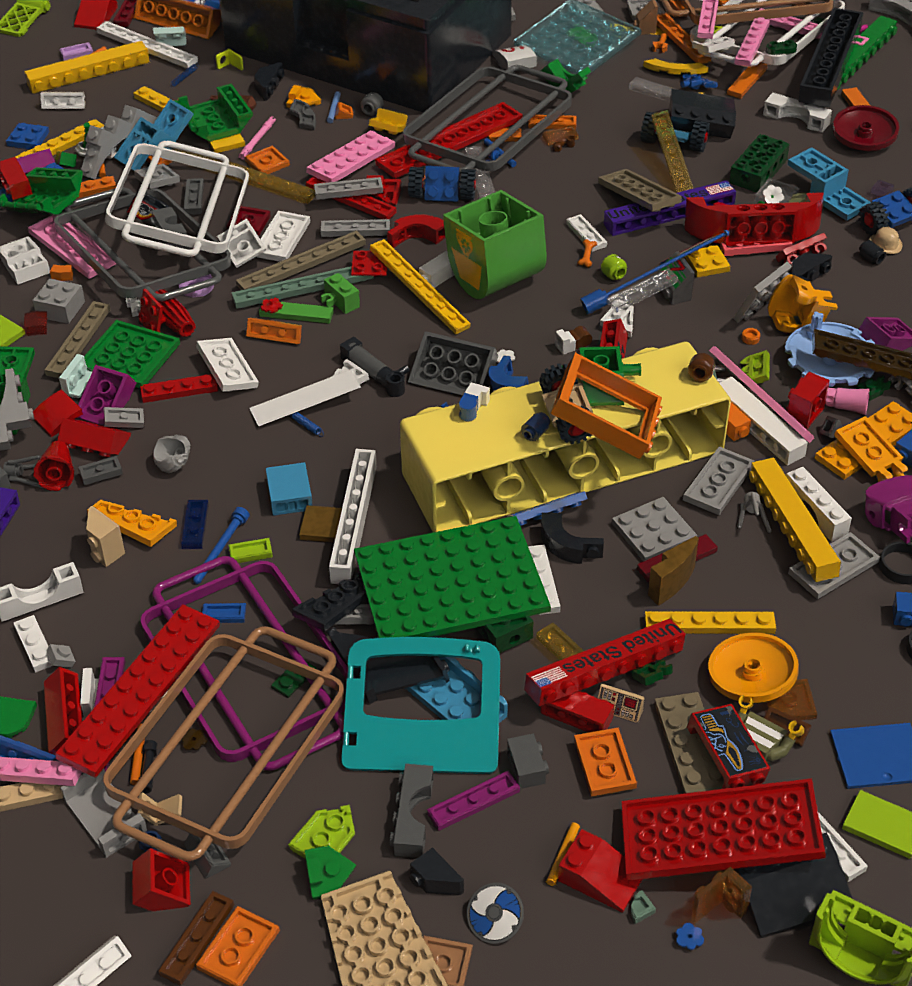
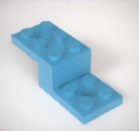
(154, 133)
(830, 179)

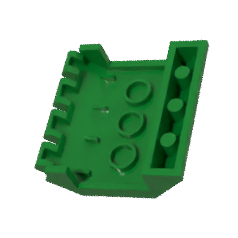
(219, 116)
(51, 191)

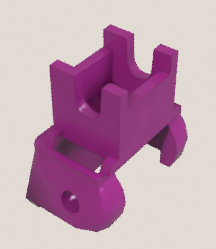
(895, 496)

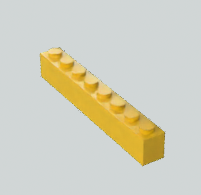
(87, 66)
(795, 520)

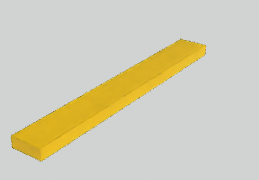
(420, 287)

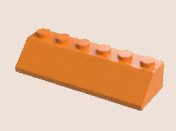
(194, 17)

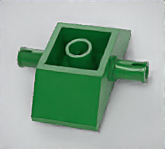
(611, 359)

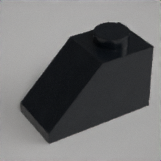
(435, 874)

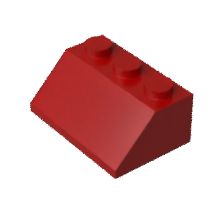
(92, 437)

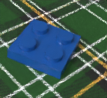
(27, 136)

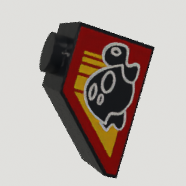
(148, 203)

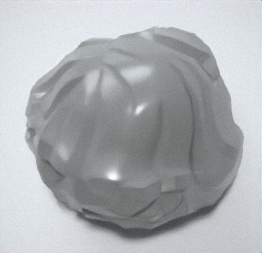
(171, 453)

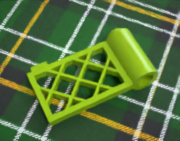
(28, 6)

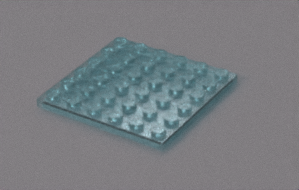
(578, 36)

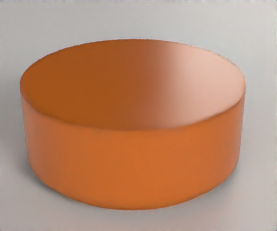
(750, 336)

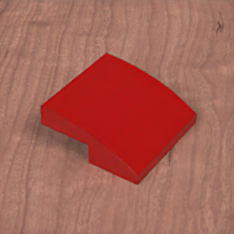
(53, 409)

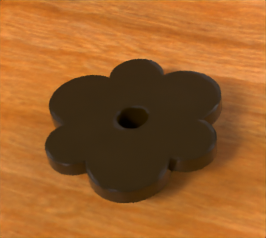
(194, 739)

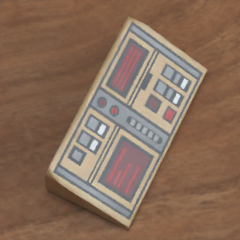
(626, 704)

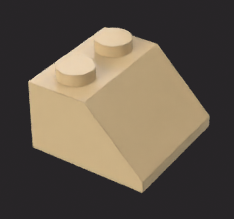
(103, 537)

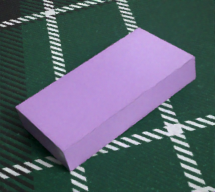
(75, 51)

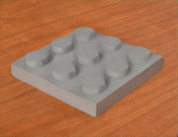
(761, 293)
(653, 528)

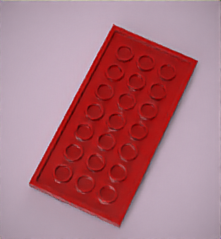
(721, 829)

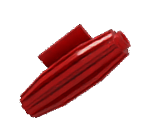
(170, 312)

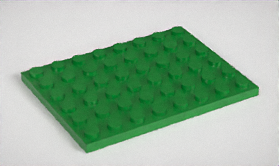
(451, 580)

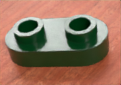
(780, 48)

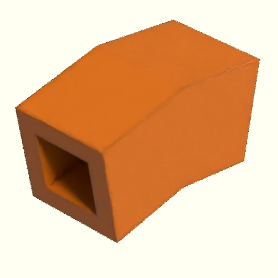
(61, 273)

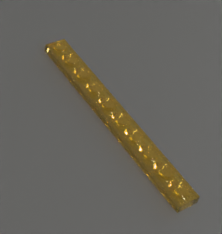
(270, 183)

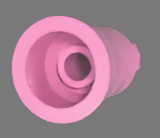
(848, 399)

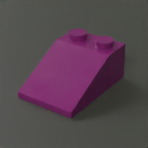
(887, 332)
(103, 390)

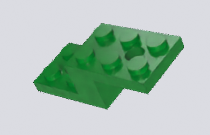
(23, 359)

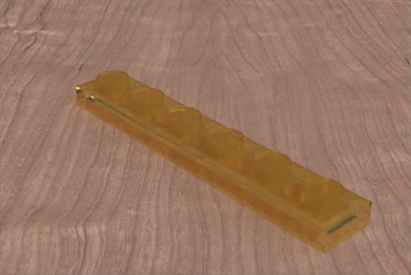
(672, 151)

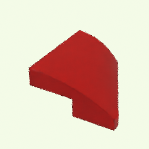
(391, 189)

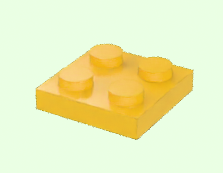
(708, 261)

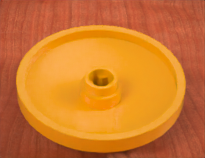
(754, 667)

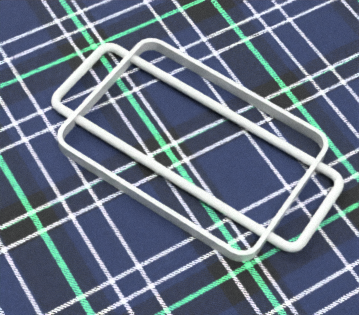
(763, 56)
(197, 243)

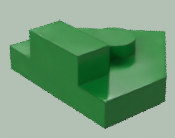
(327, 870)

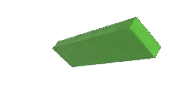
(301, 312)

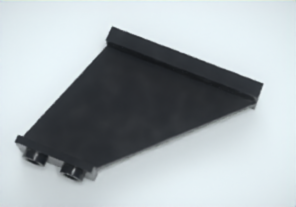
(390, 672)

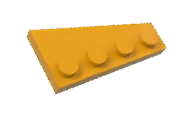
(135, 524)

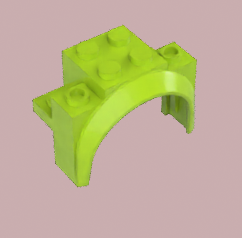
(866, 943)

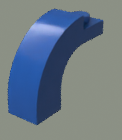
(501, 376)

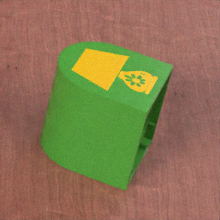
(494, 243)

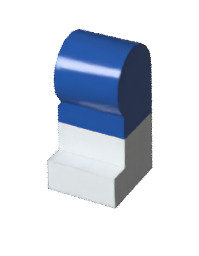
(472, 400)

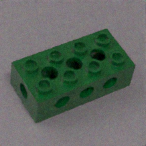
(759, 162)
(507, 633)

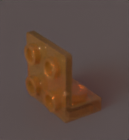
(725, 888)

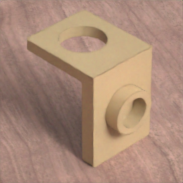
(172, 804)

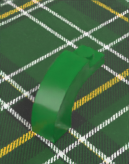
(574, 81)

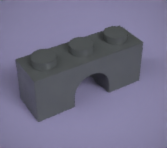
(167, 220)

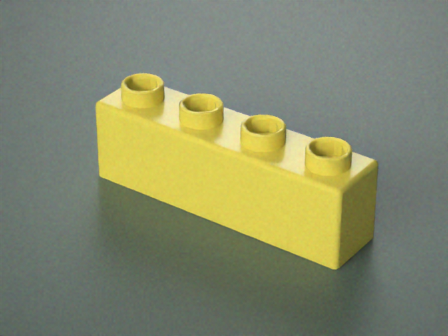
(489, 470)

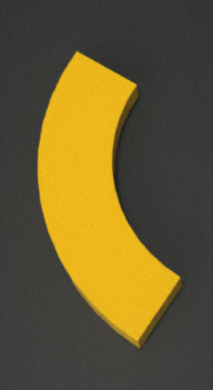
(674, 68)

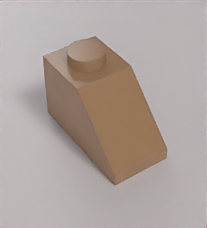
(647, 18)

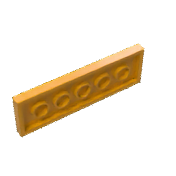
(891, 421)

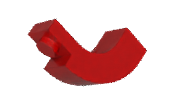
(416, 226)

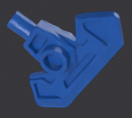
(695, 81)

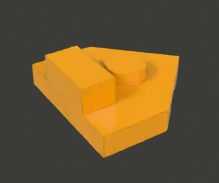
(303, 94)

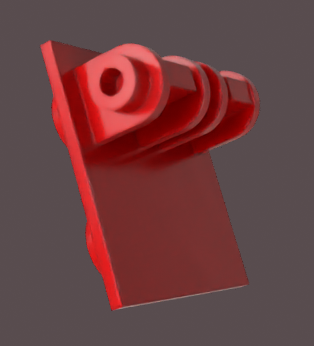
(367, 264)

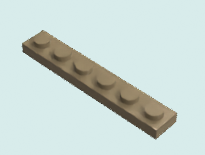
(78, 338)

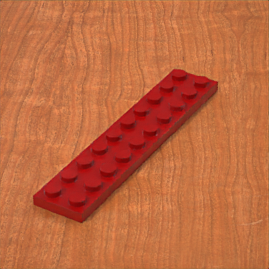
(453, 137)
(137, 691)

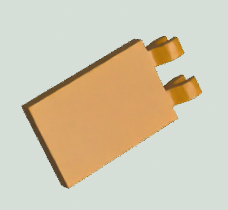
(871, 449)

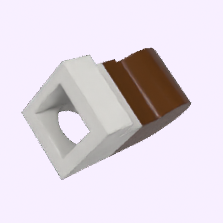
(572, 339)

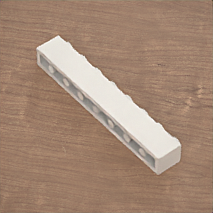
(353, 516)

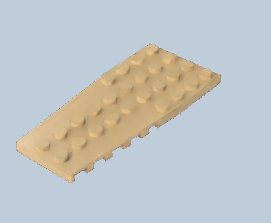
(377, 936)

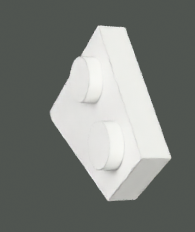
(714, 44)

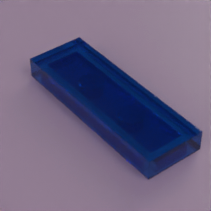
(195, 524)

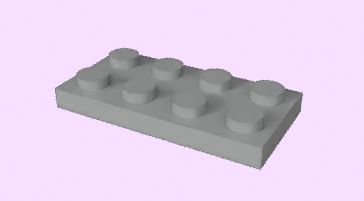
(718, 480)
(854, 559)

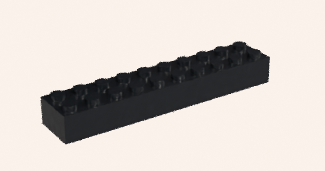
(830, 57)

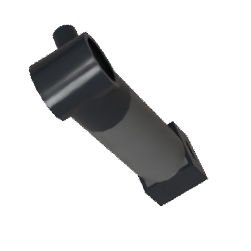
(392, 380)

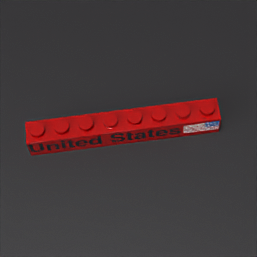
(604, 662)

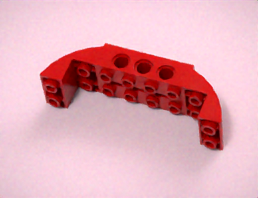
(754, 222)

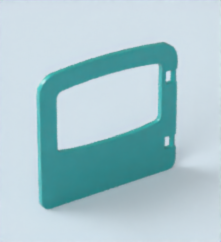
(446, 745)

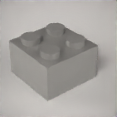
(60, 300)

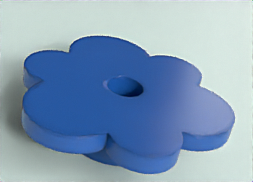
(689, 936)

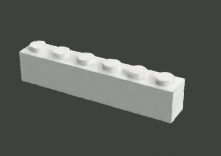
(766, 425)

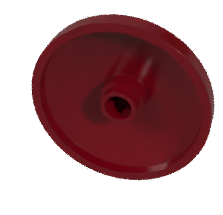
(865, 127)

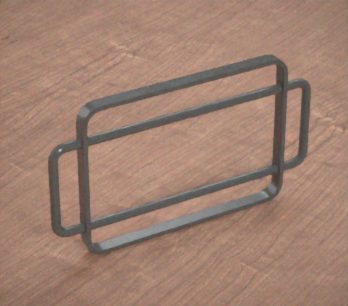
(499, 75)
(153, 286)

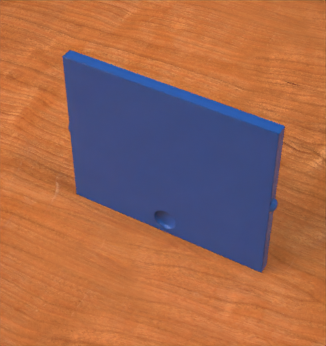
(874, 754)

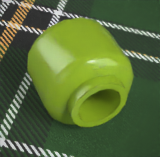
(614, 267)

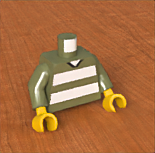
(770, 738)

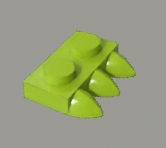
(757, 366)

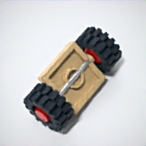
(550, 385)

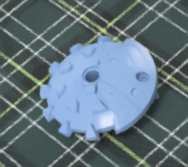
(800, 347)

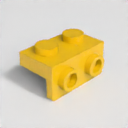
(389, 120)

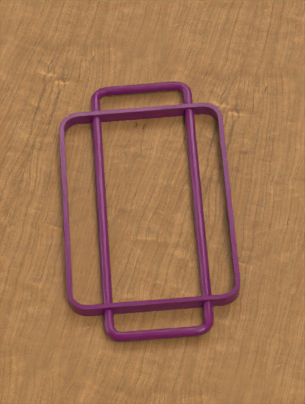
(251, 747)

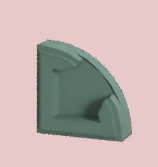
(641, 907)

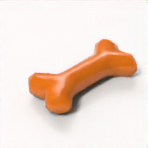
(587, 252)

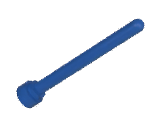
(238, 518)

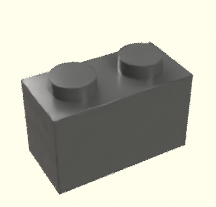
(526, 760)

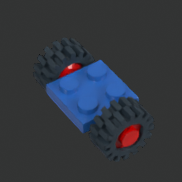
(441, 183)
(886, 211)

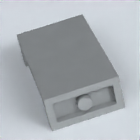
(95, 812)

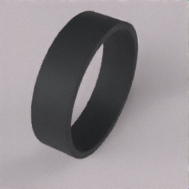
(887, 571)

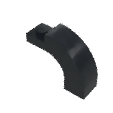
(565, 545)

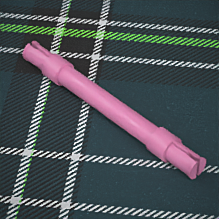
(248, 148)

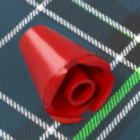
(55, 467)

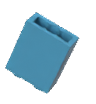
(288, 488)

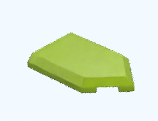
(325, 828)

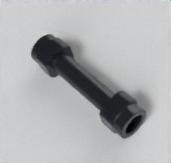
(149, 752)

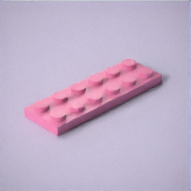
(350, 157)
(46, 234)

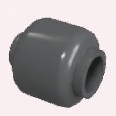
(371, 103)

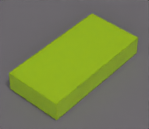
(251, 550)

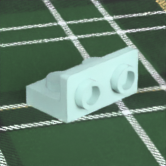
(171, 35)
(75, 377)

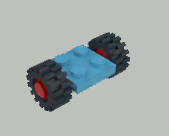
(698, 135)

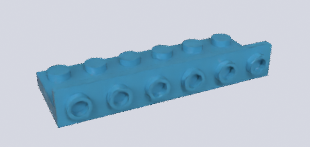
(458, 697)

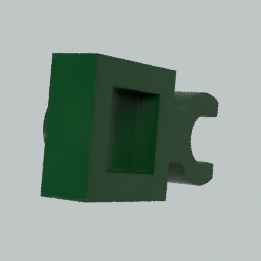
(876, 387)
(651, 673)

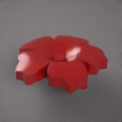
(271, 305)

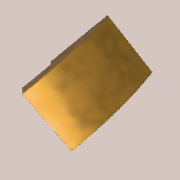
(673, 571)

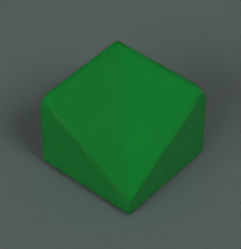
(65, 158)

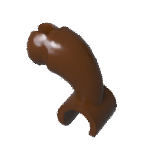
(569, 140)

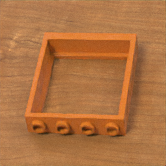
(618, 387)

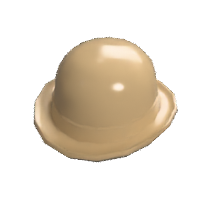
(888, 240)

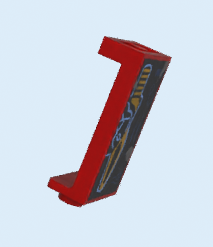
(730, 746)

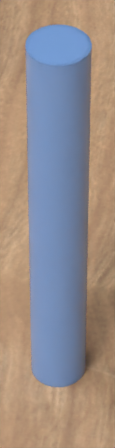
(330, 118)

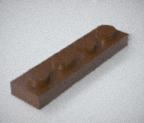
(196, 938)

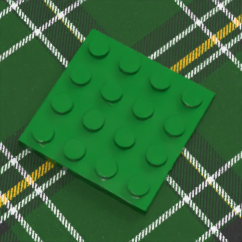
(132, 351)

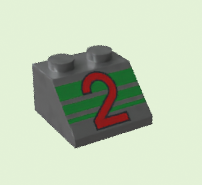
(681, 290)

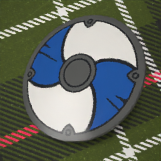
(495, 913)

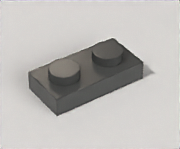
(100, 470)

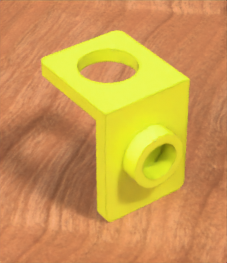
(231, 58)

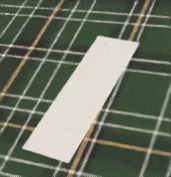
(304, 397)

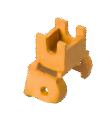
(797, 298)

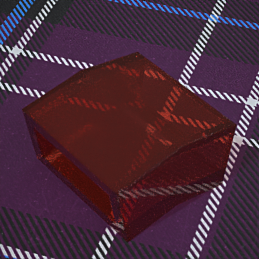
(35, 322)

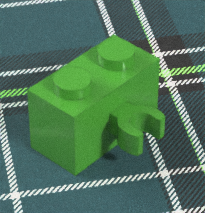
(340, 293)

